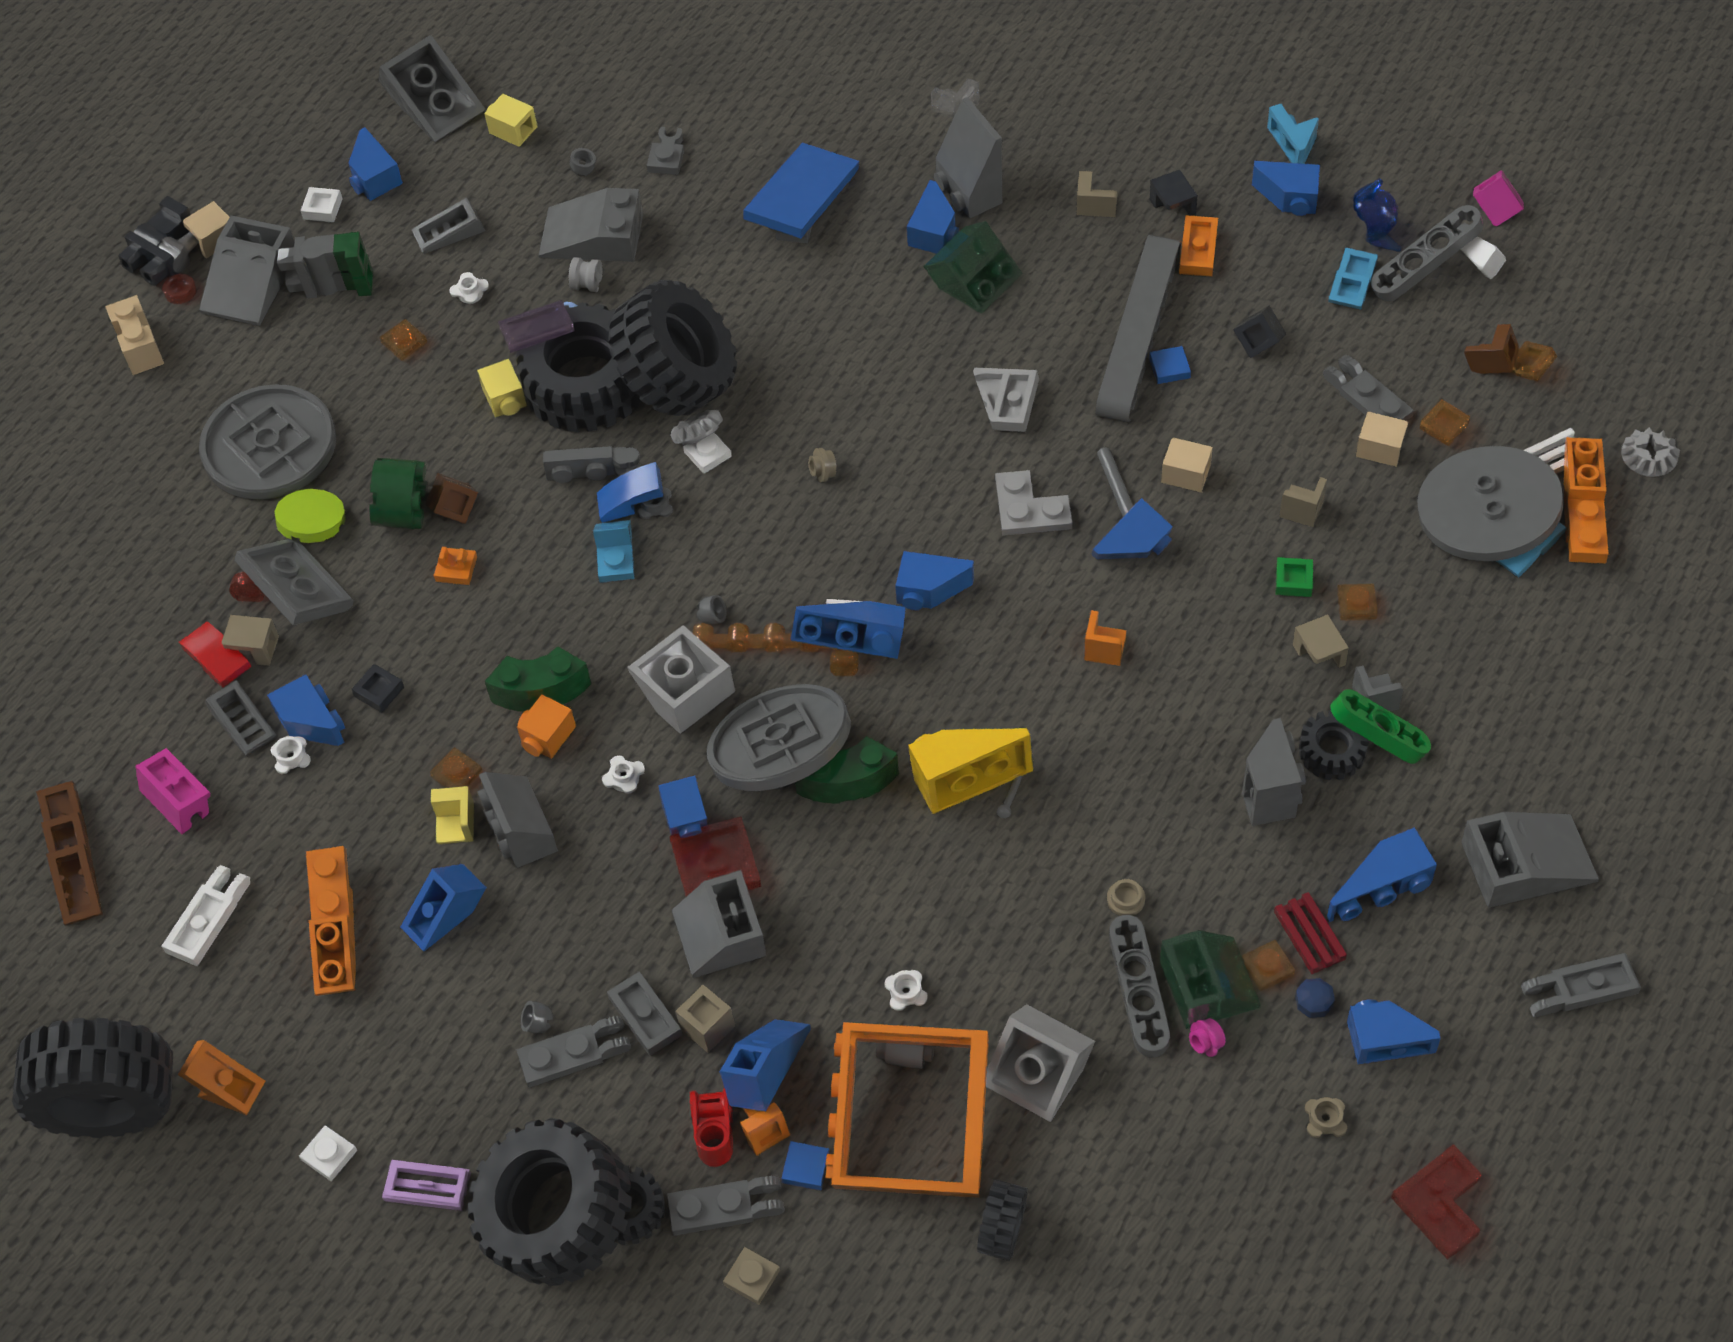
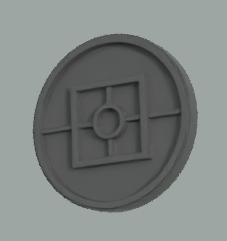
(267, 441)
(1490, 503)
(778, 737)

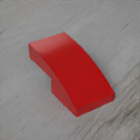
(207, 649)

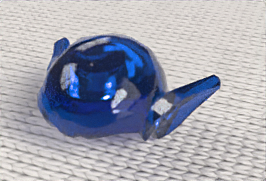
(1379, 213)

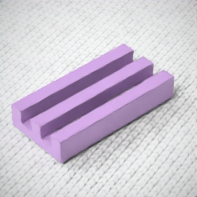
(459, 1190)

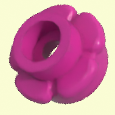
(1206, 1037)

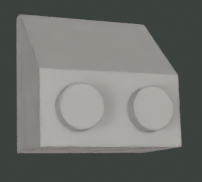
(682, 678)
(1037, 1061)

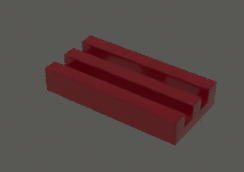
(1296, 907)

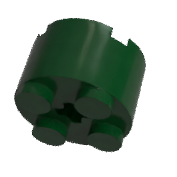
(397, 493)

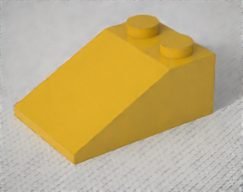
(967, 763)

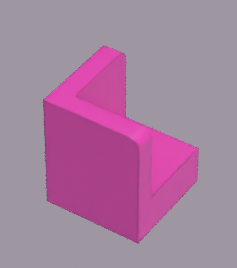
(1498, 198)

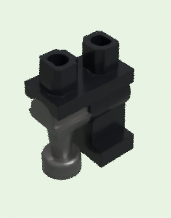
(160, 244)

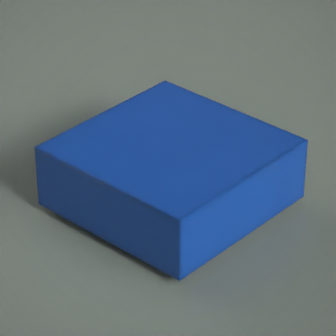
(1170, 365)
(805, 1165)

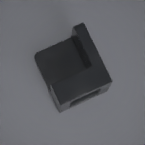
(1172, 192)
(1259, 331)

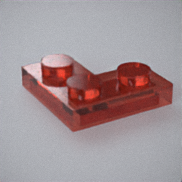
(1430, 1200)

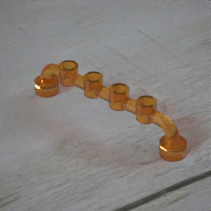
(773, 640)

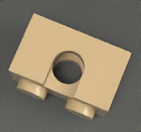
(134, 335)

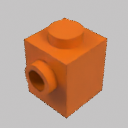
(545, 727)

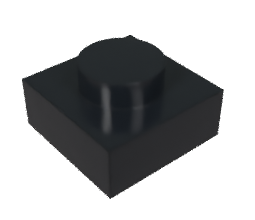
(378, 688)

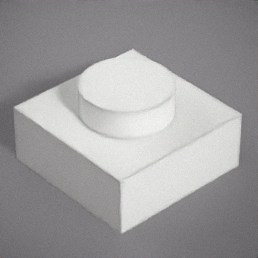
(321, 204)
(707, 452)
(328, 1153)

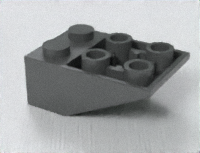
(245, 270)
(1526, 855)

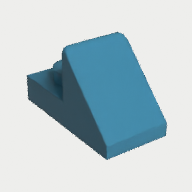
(1293, 138)
(614, 551)

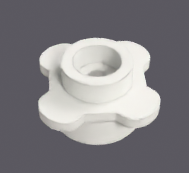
(471, 294)
(290, 745)
(623, 783)
(901, 980)

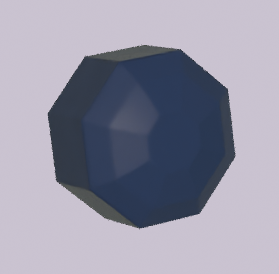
(1315, 998)

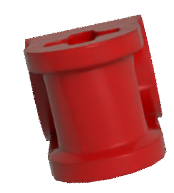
(712, 1120)

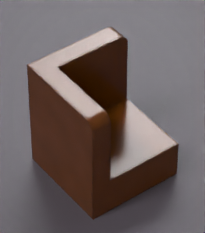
(1494, 357)
(451, 498)

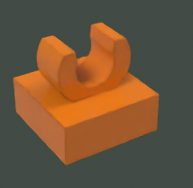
(455, 566)
(764, 1128)

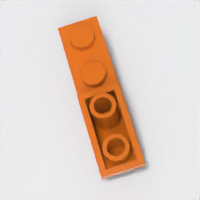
(1585, 500)
(331, 921)

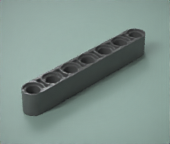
(1137, 328)

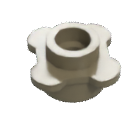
(1325, 1106)

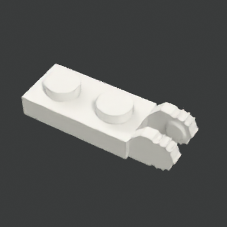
(205, 916)

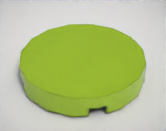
(309, 515)

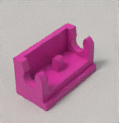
(172, 789)

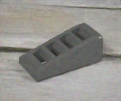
(462, 230)
(228, 696)

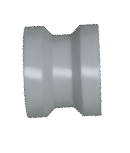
(585, 274)

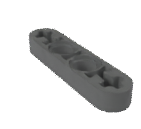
(1431, 257)
(1142, 985)

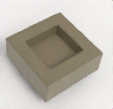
(751, 1275)

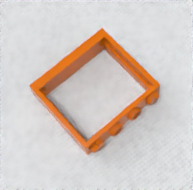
(843, 1088)

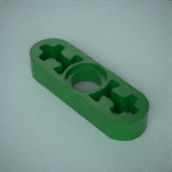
(1399, 735)

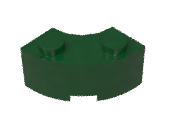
(520, 683)
(851, 774)

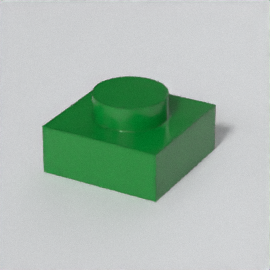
(1294, 577)

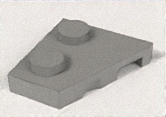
(1007, 396)

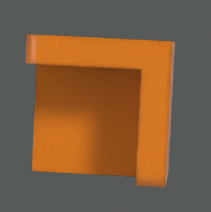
(1103, 643)

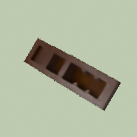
(69, 853)

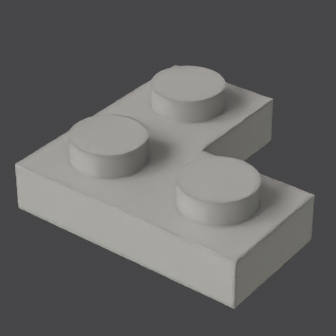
(1025, 514)

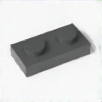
(644, 1013)

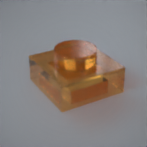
(403, 339)
(1533, 360)
(1444, 422)
(1357, 602)
(456, 770)
(1268, 965)

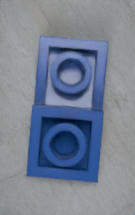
(631, 488)

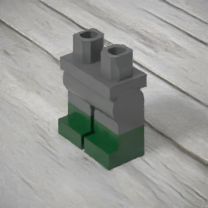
(327, 265)

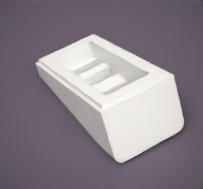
(1484, 256)

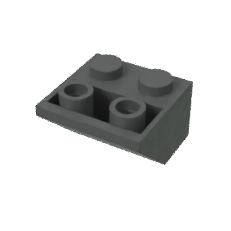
(1273, 777)
(516, 818)
(719, 925)

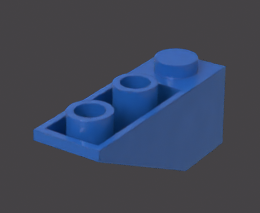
(851, 626)
(1395, 861)
(761, 1062)

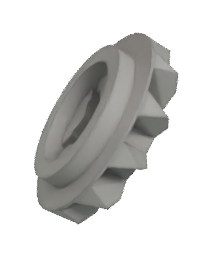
(696, 427)
(1638, 458)

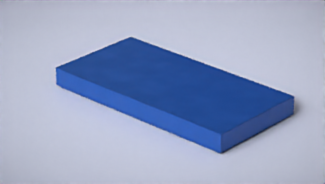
(801, 190)

